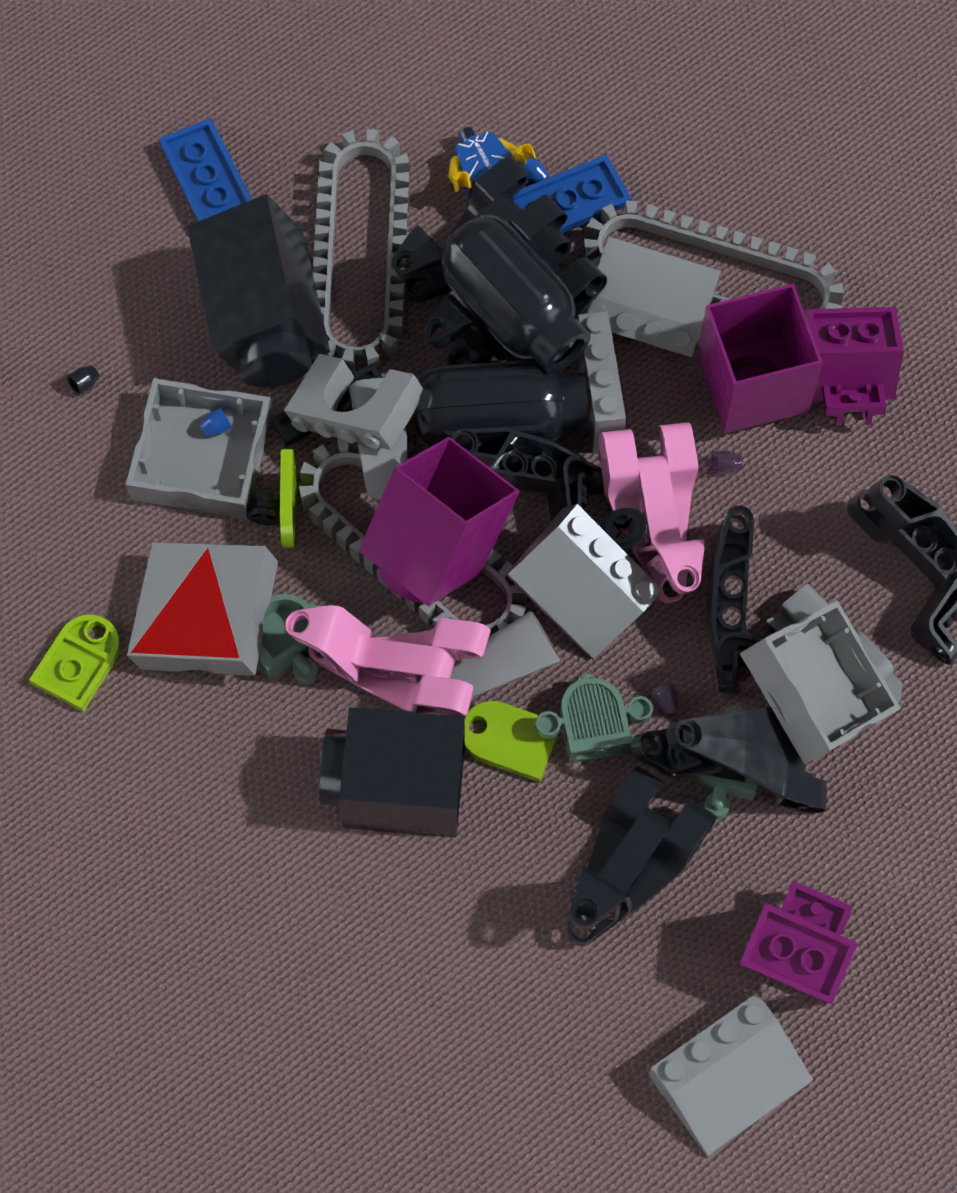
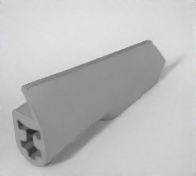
(376, 463)
(809, 601)
(509, 655)

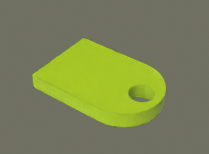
(288, 498)
(78, 663)
(508, 740)

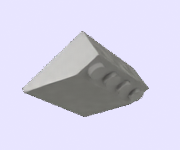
(654, 296)
(583, 580)
(731, 1074)

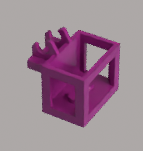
(859, 358)
(803, 942)

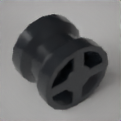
(265, 508)

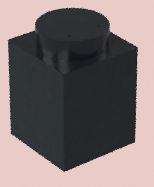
(395, 771)

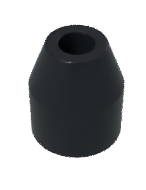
(83, 379)

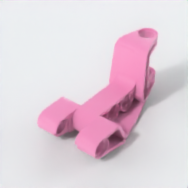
(662, 493)
(400, 669)

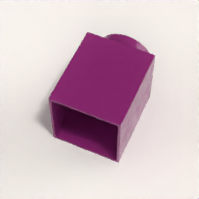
(753, 337)
(437, 522)

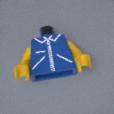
(479, 155)

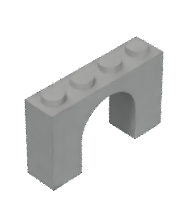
(604, 386)
(373, 424)

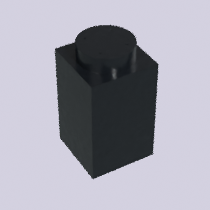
(259, 292)

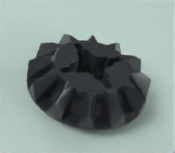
(624, 519)

